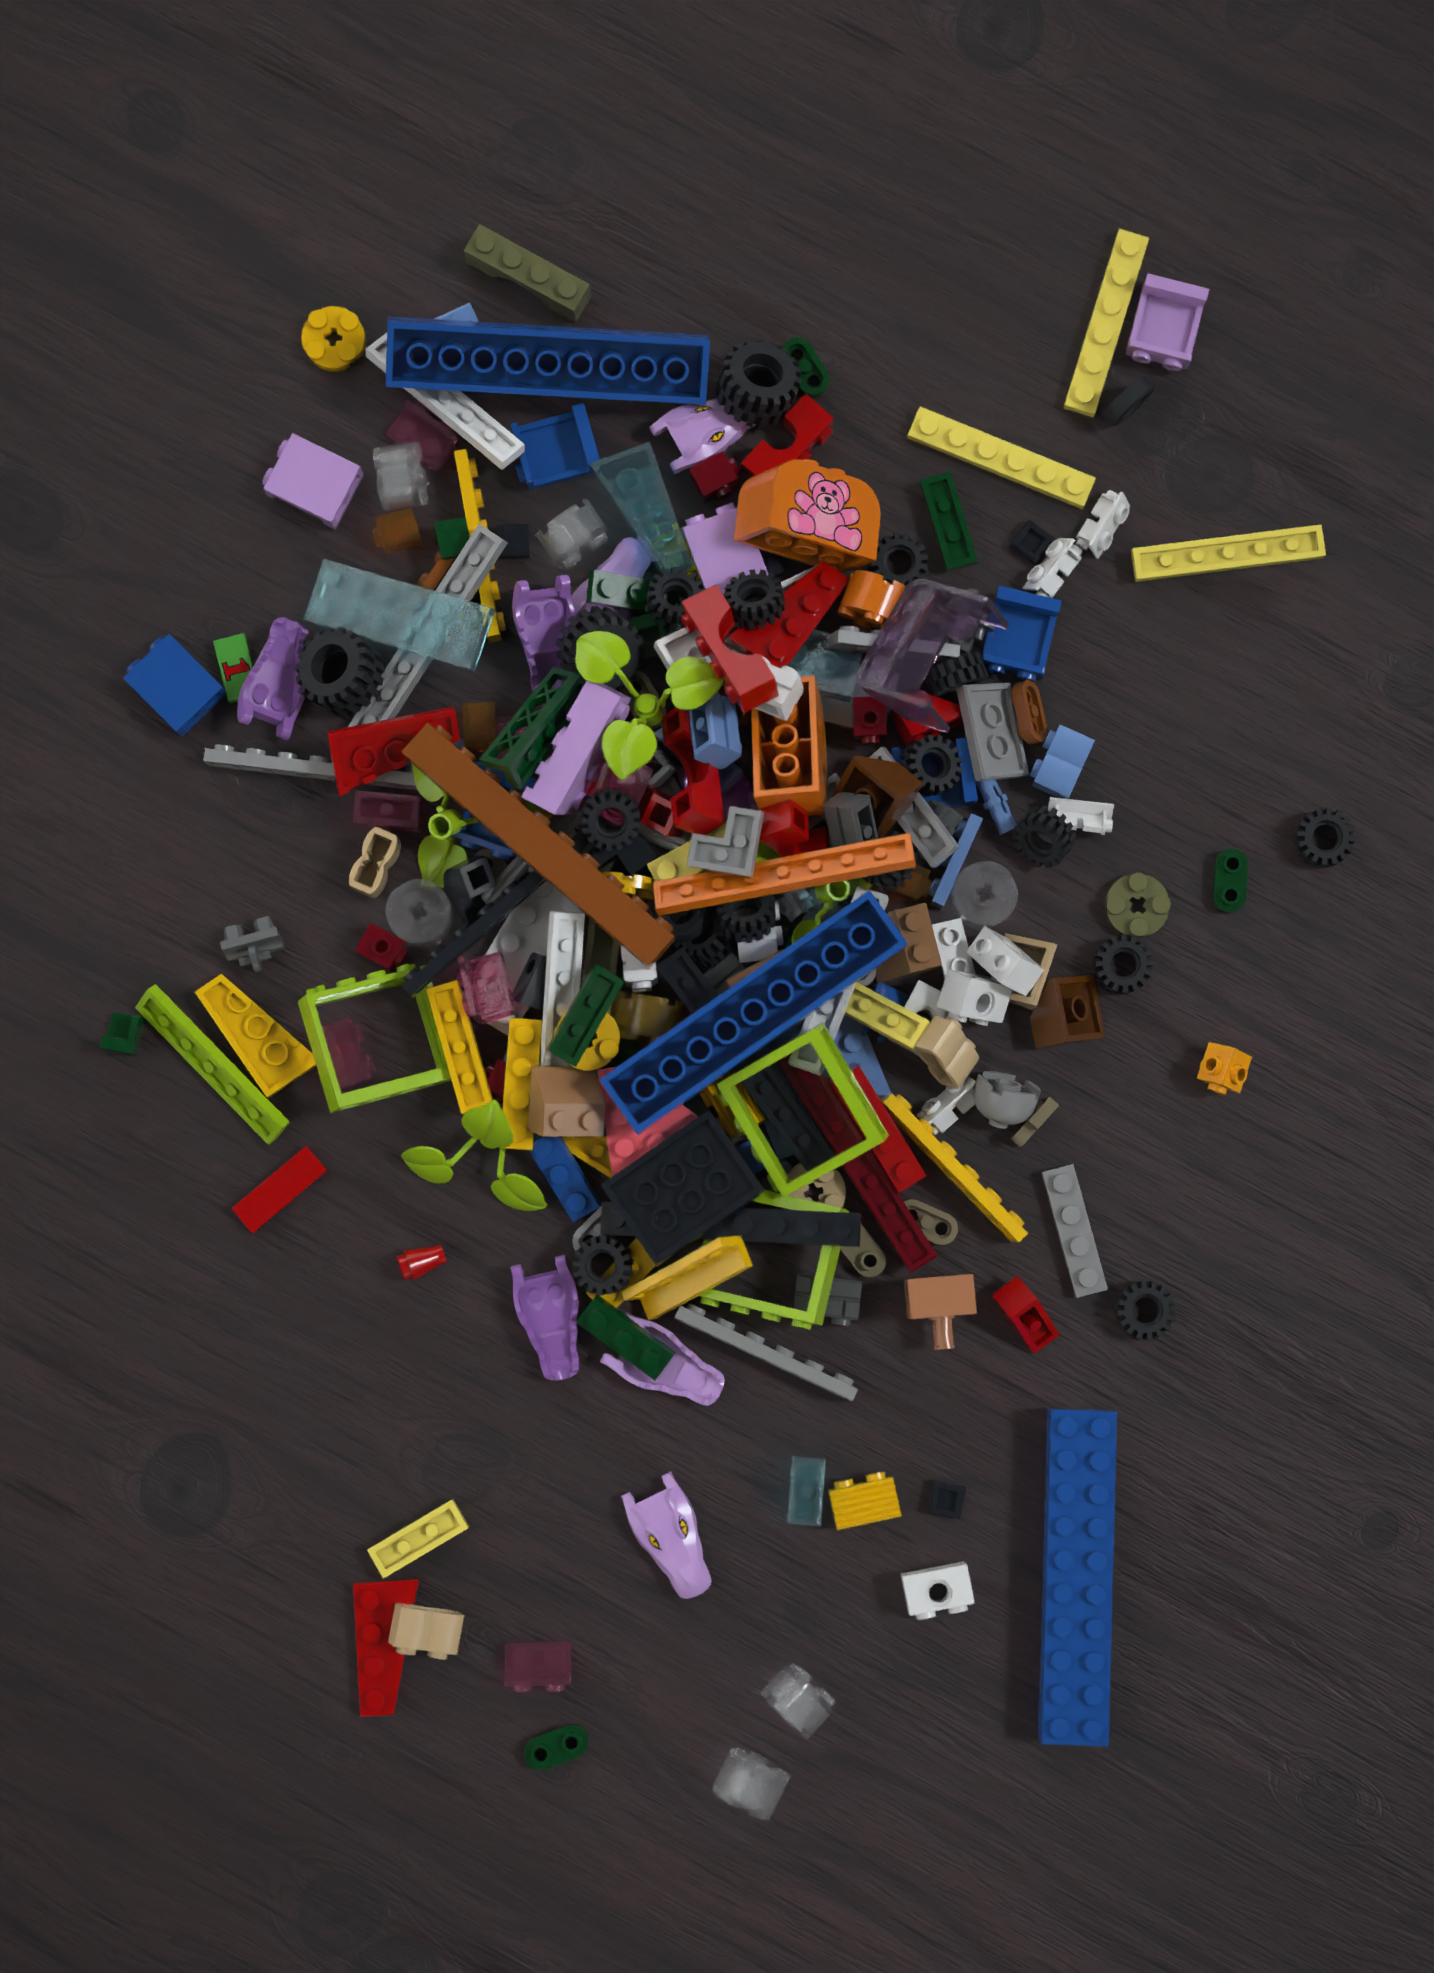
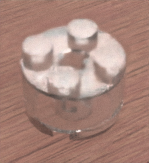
(400, 476)
(573, 533)
(1000, 888)
(411, 897)
(797, 1700)
(750, 1783)

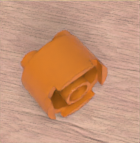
(869, 599)

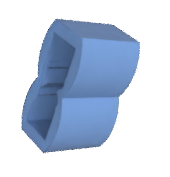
(1062, 762)

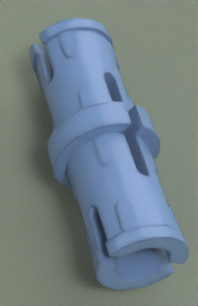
(997, 805)

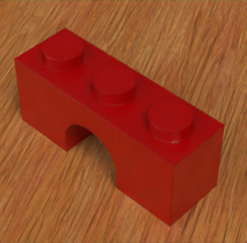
(809, 426)
(787, 830)

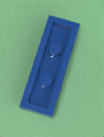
(564, 1176)

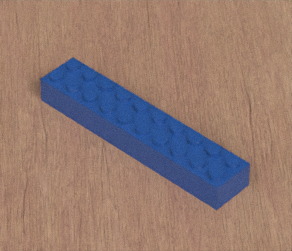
(547, 360)
(753, 1012)
(1077, 1577)

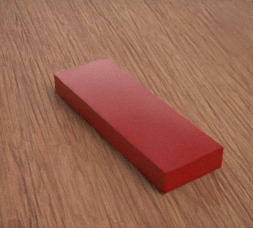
(279, 1189)

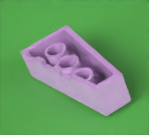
(577, 751)

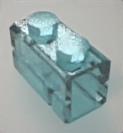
(806, 1490)

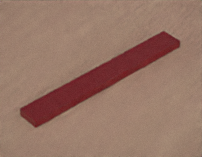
(862, 1170)

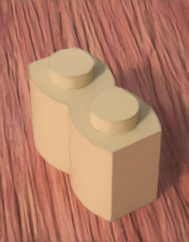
(378, 855)
(947, 1051)
(425, 1630)

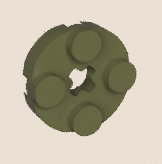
(1118, 905)

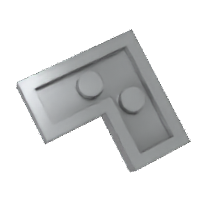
(734, 852)

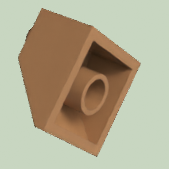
(921, 951)
(565, 1102)

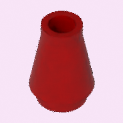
(419, 1261)

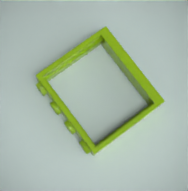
(350, 988)
(847, 1086)
(822, 1281)

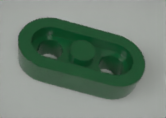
(810, 367)
(1229, 880)
(555, 1745)

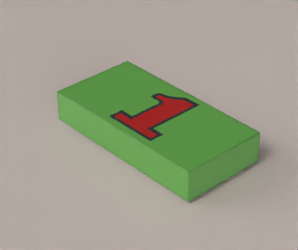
(234, 663)

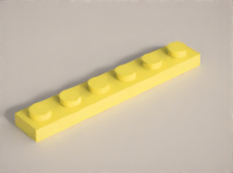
(1106, 323)
(1001, 457)
(1228, 553)

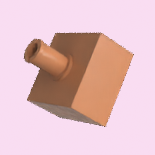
(940, 1301)

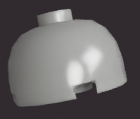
(1004, 1099)

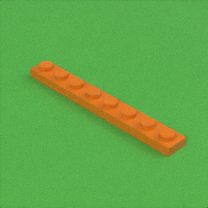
(785, 874)

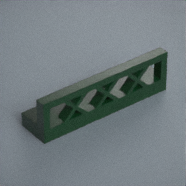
(535, 742)

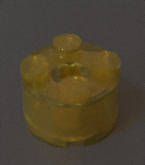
(646, 1015)

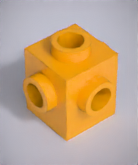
(1224, 1068)

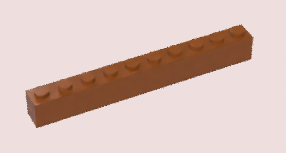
(538, 845)

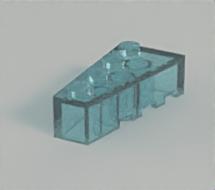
(641, 497)

